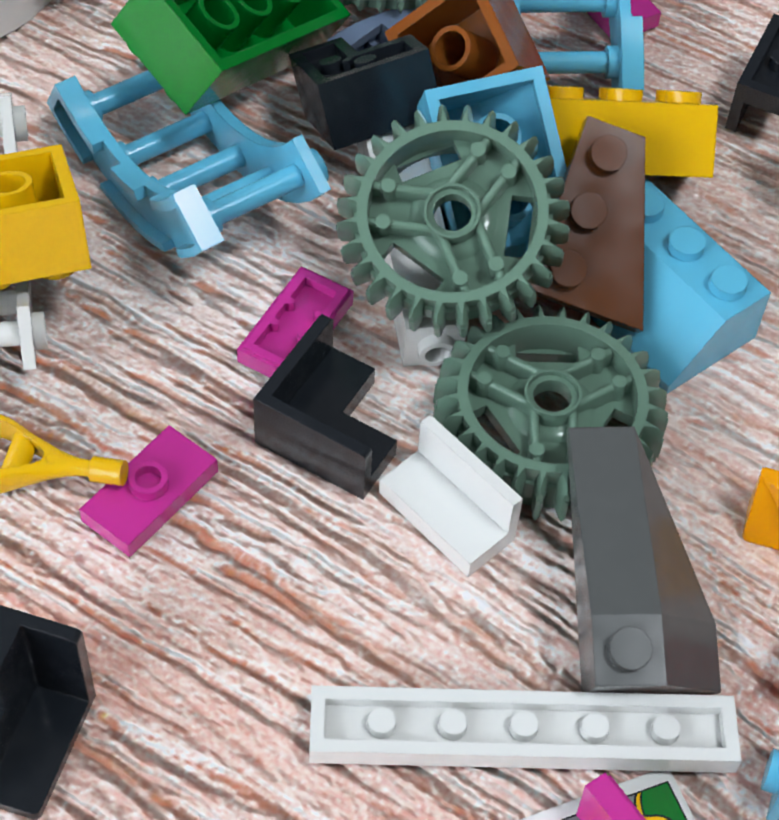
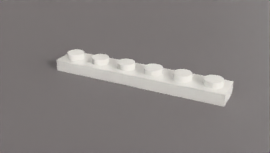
(523, 729)

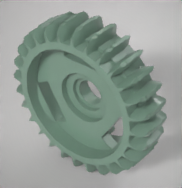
(469, 260)
(537, 354)

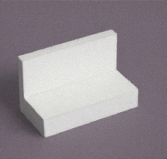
(453, 499)

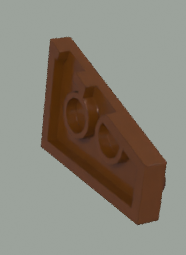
(606, 225)

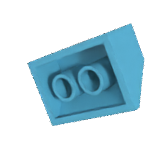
(513, 97)
(694, 296)

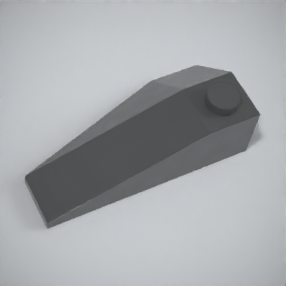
(635, 587)

